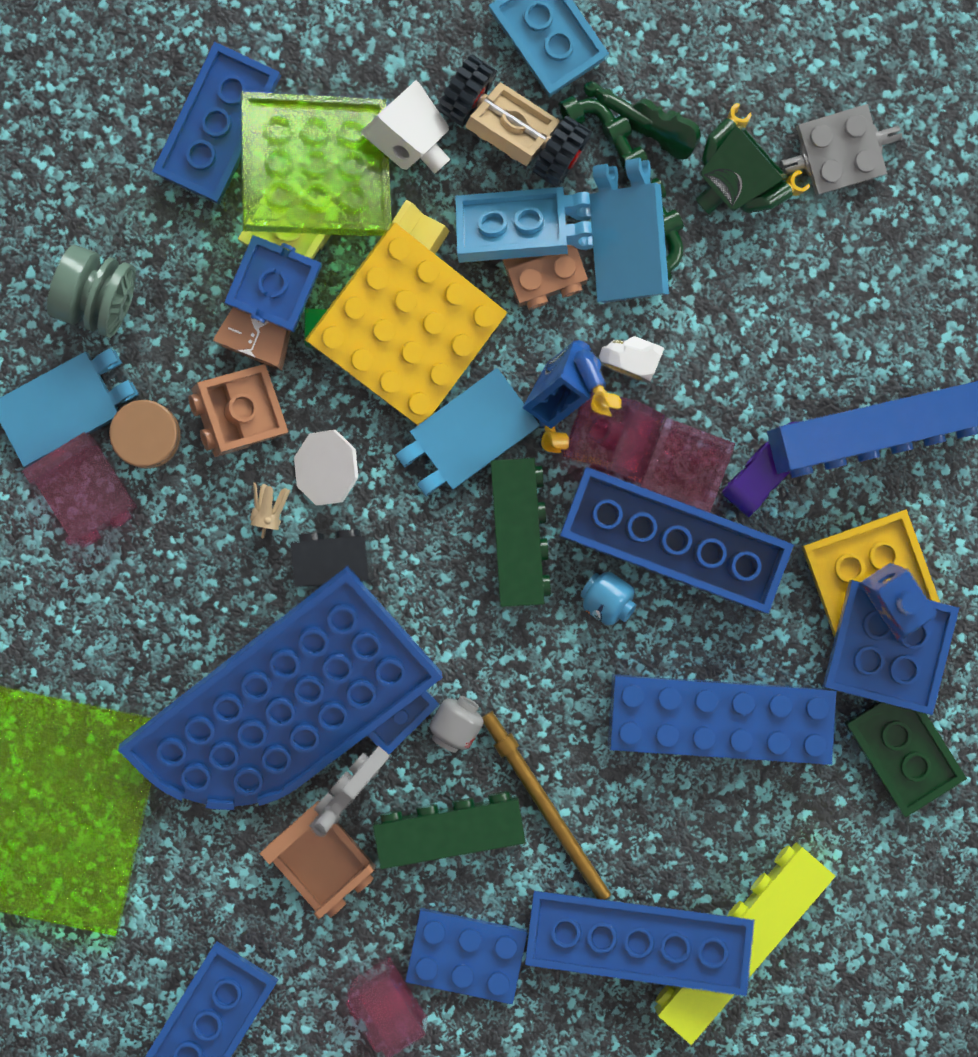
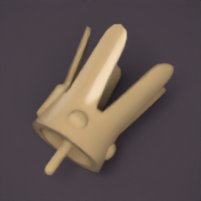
(262, 513)

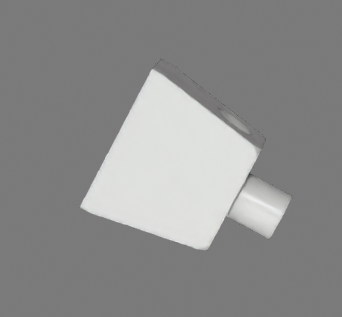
(410, 130)

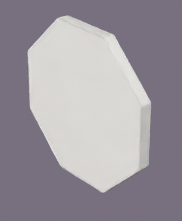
(326, 467)

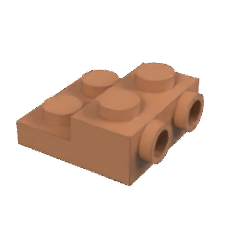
(545, 276)
(237, 410)

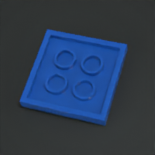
(877, 667)

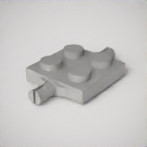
(841, 150)
(346, 790)

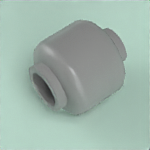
(456, 724)

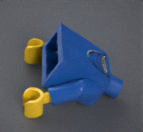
(563, 388)

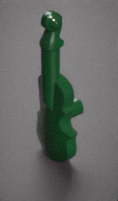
(671, 130)

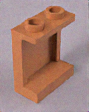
(319, 866)

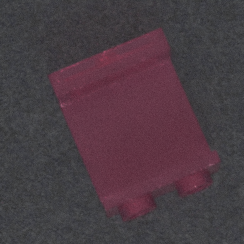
(82, 489)

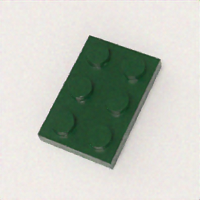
(905, 755)

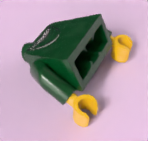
(742, 171)

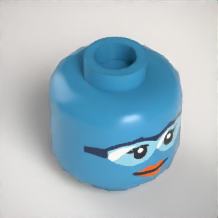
(608, 598)

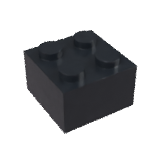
(320, 559)

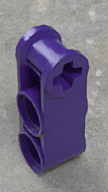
(754, 482)

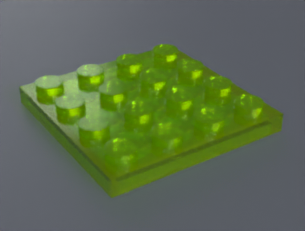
(312, 166)

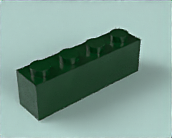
(518, 532)
(448, 831)

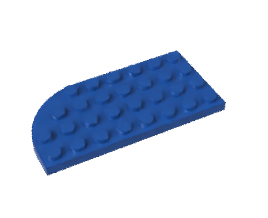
(285, 702)

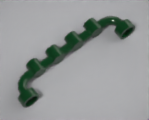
(616, 132)

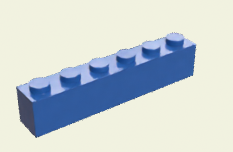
(875, 428)

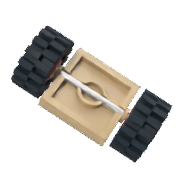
(513, 122)

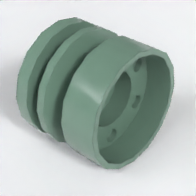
(91, 290)

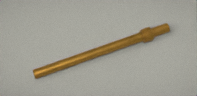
(507, 746)

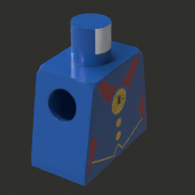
(898, 600)

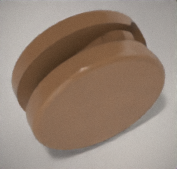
(145, 434)

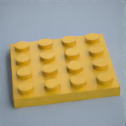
(406, 325)

